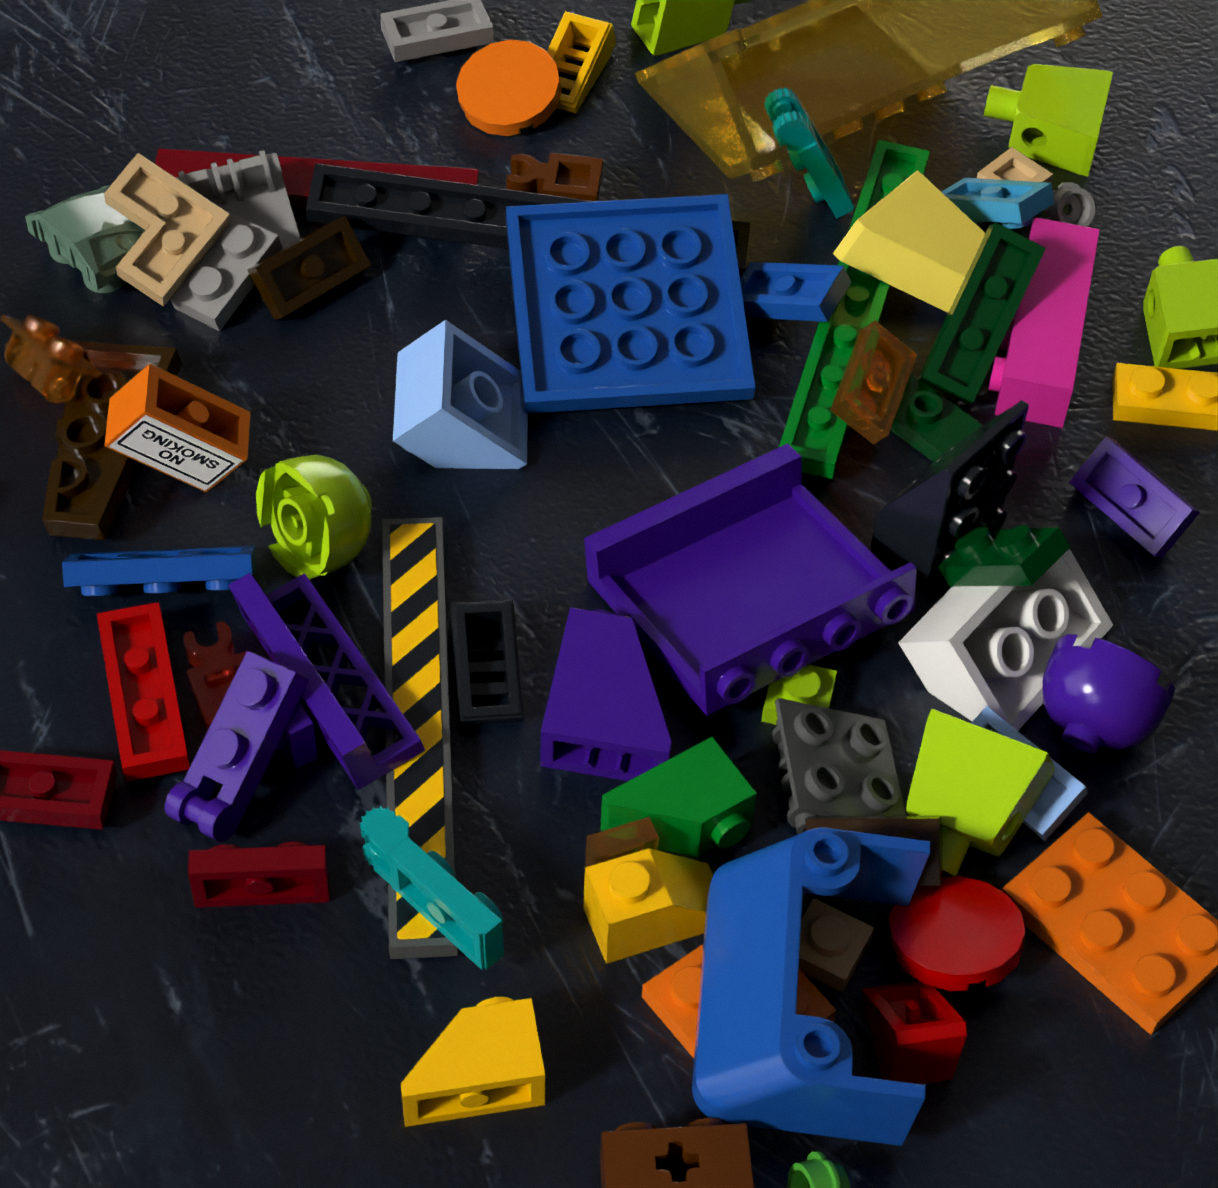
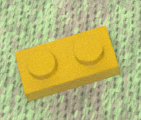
(1165, 396)

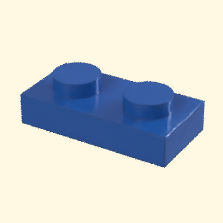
(793, 290)

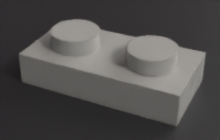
(436, 28)
(221, 277)

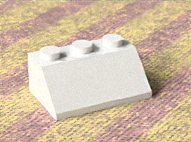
(996, 640)

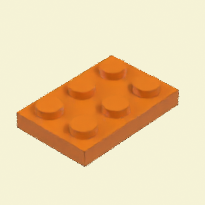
(1118, 922)

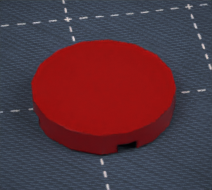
(957, 934)

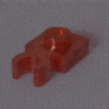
(213, 670)

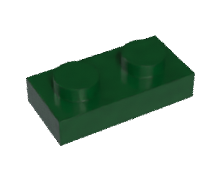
(1003, 556)

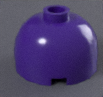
(1103, 695)

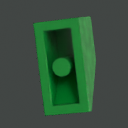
(691, 799)

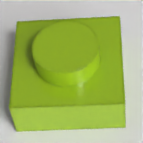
(809, 686)

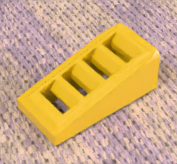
(588, 33)

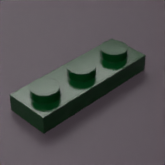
(981, 313)

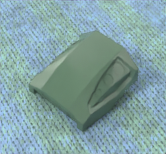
(87, 237)

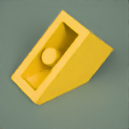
(645, 901)
(478, 1065)

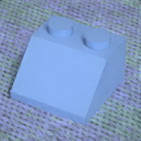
(459, 403)

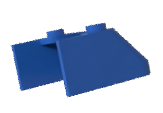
(751, 1048)

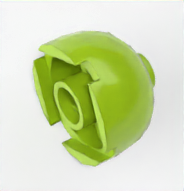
(315, 514)

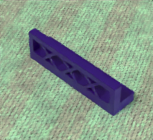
(289, 647)

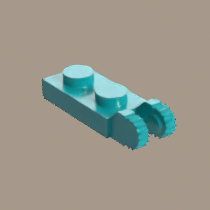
(808, 150)
(432, 888)

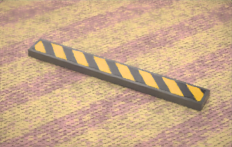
(419, 686)

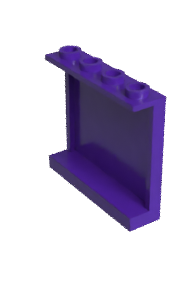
(744, 580)

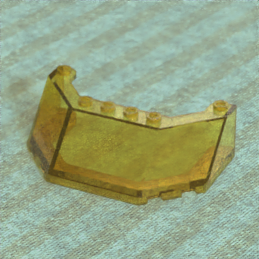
(842, 66)

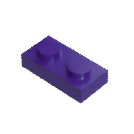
(1134, 497)

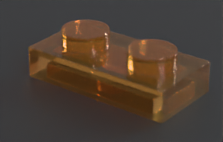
(874, 382)

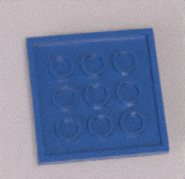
(628, 303)

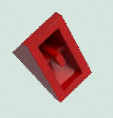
(913, 1032)

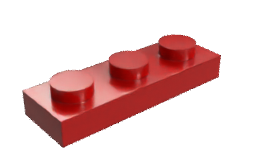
(142, 692)

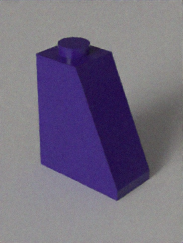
(603, 702)

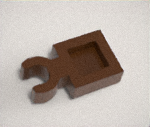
(562, 176)

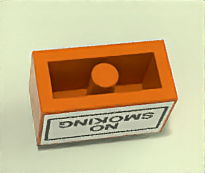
(177, 428)

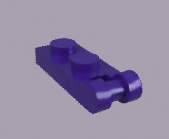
(237, 747)

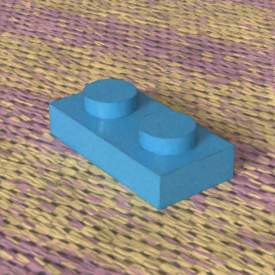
(1001, 200)

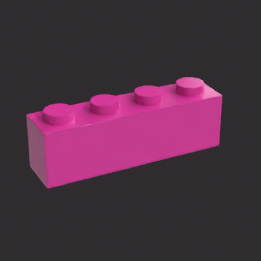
(1048, 325)

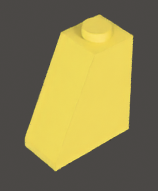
(914, 242)

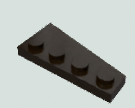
(87, 477)

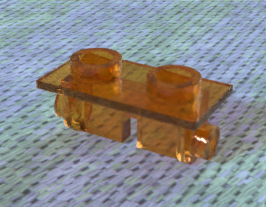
(45, 358)

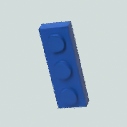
(158, 569)

